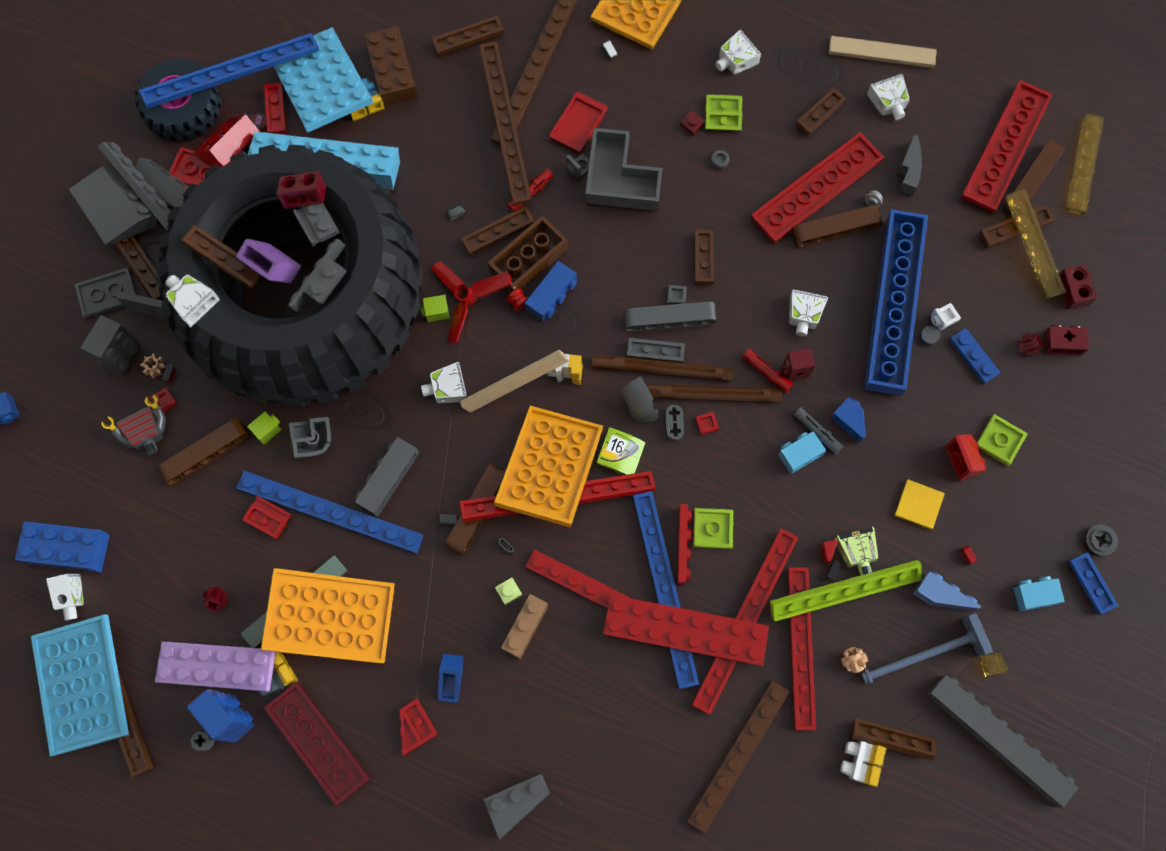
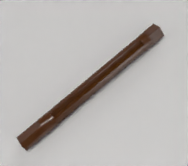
(663, 367)
(715, 393)

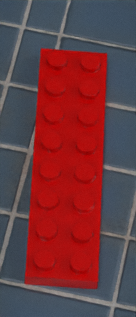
(1006, 146)
(817, 187)
(686, 630)

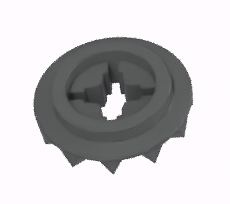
(1109, 537)

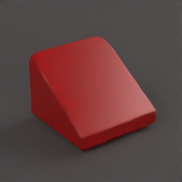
(827, 550)

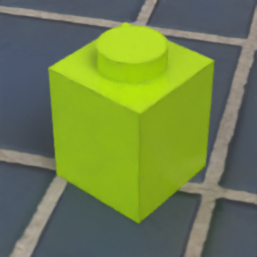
(435, 308)
(265, 427)

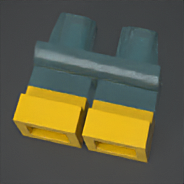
(281, 676)

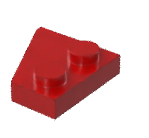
(415, 727)

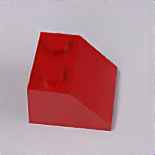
(965, 457)

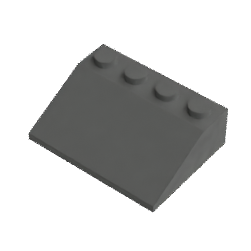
(112, 205)

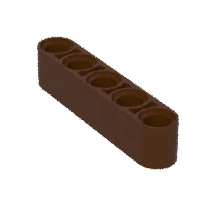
(1040, 169)
(837, 226)
(203, 451)
(465, 531)

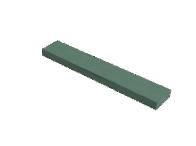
(255, 632)

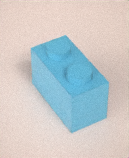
(801, 452)
(1038, 594)

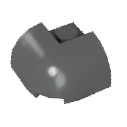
(639, 401)
(309, 437)

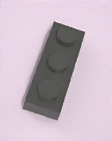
(655, 350)

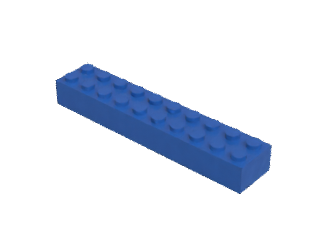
(896, 303)

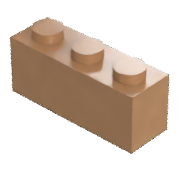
(524, 626)

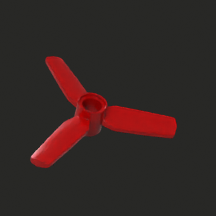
(478, 289)

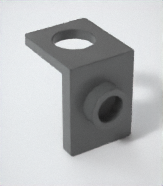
(574, 168)

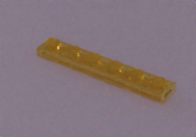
(1085, 164)
(1035, 244)

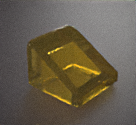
(993, 664)

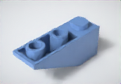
(939, 593)

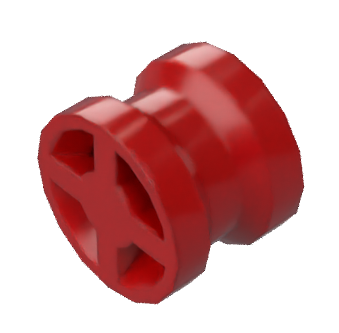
(517, 299)

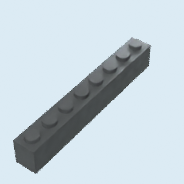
(1002, 741)

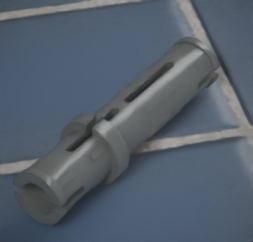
(822, 434)

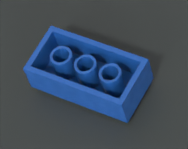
(62, 547)
(221, 716)

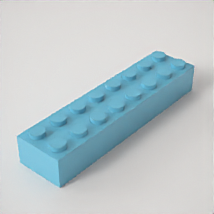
(378, 161)

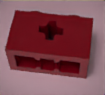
(1066, 340)
(798, 364)

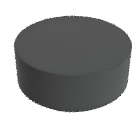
(720, 159)
(929, 335)

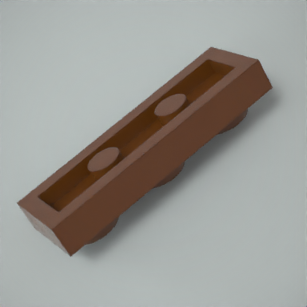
(821, 111)
(704, 256)

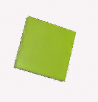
(1001, 440)
(713, 528)

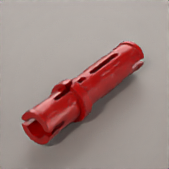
(535, 185)
(771, 373)

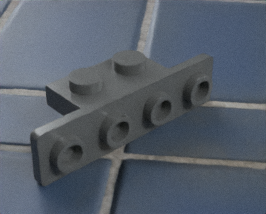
(322, 279)

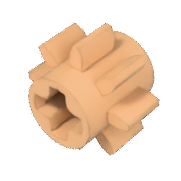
(151, 368)
(854, 660)

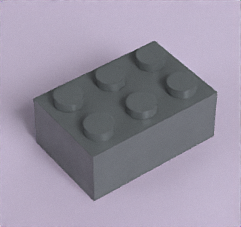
(110, 345)

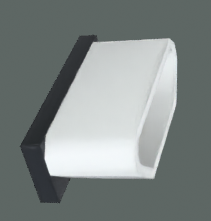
(608, 49)

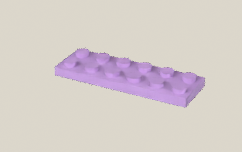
(215, 666)

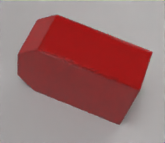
(968, 555)

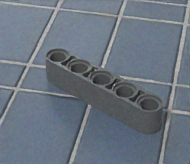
(670, 316)

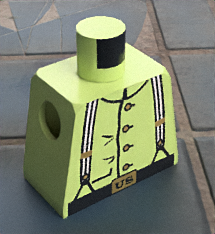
(858, 549)

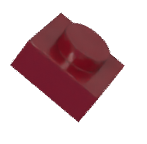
(692, 122)

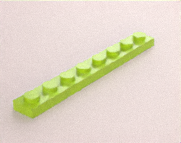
(845, 590)

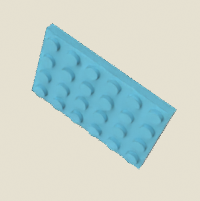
(323, 83)
(79, 685)

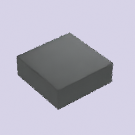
(676, 294)

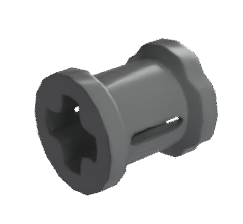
(195, 741)

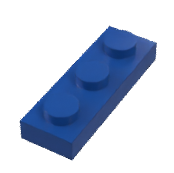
(974, 356)
(1093, 583)

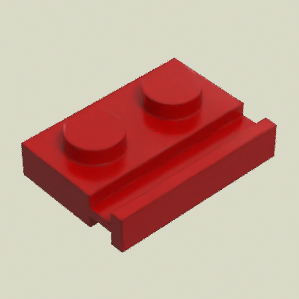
(266, 517)

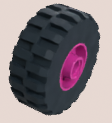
(181, 117)

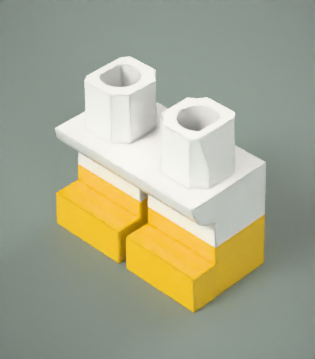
(571, 369)
(864, 753)

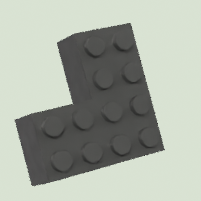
(616, 182)

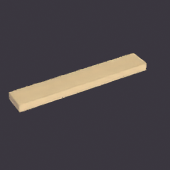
(882, 51)
(514, 381)

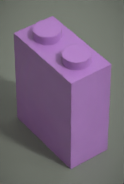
(268, 261)

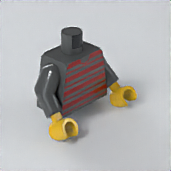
(141, 428)

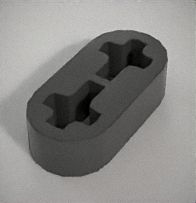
(679, 423)

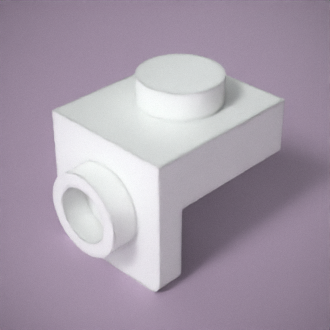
(944, 316)

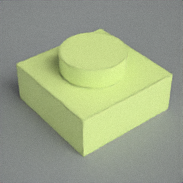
(508, 591)

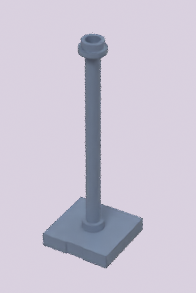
(975, 636)

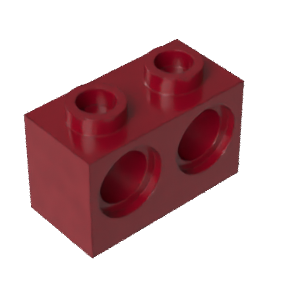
(301, 189)
(1074, 287)

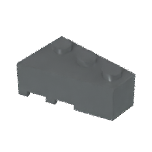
(515, 803)

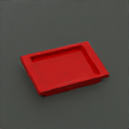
(578, 122)

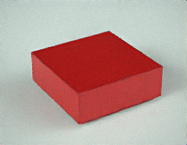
(165, 399)
(706, 423)

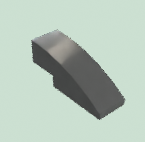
(911, 167)

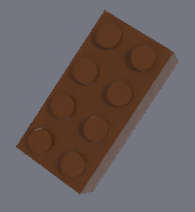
(390, 65)
(529, 254)

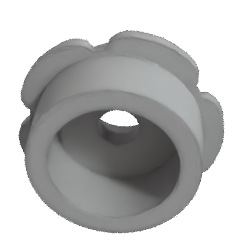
(873, 198)

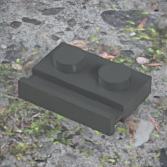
(316, 223)

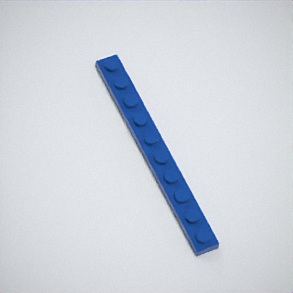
(228, 70)
(330, 512)
(663, 579)

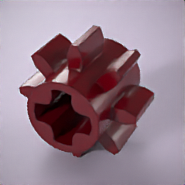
(1030, 344)
(214, 598)

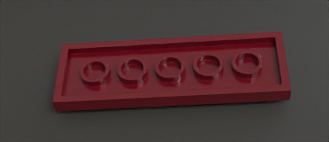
(317, 743)

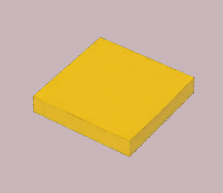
(919, 504)

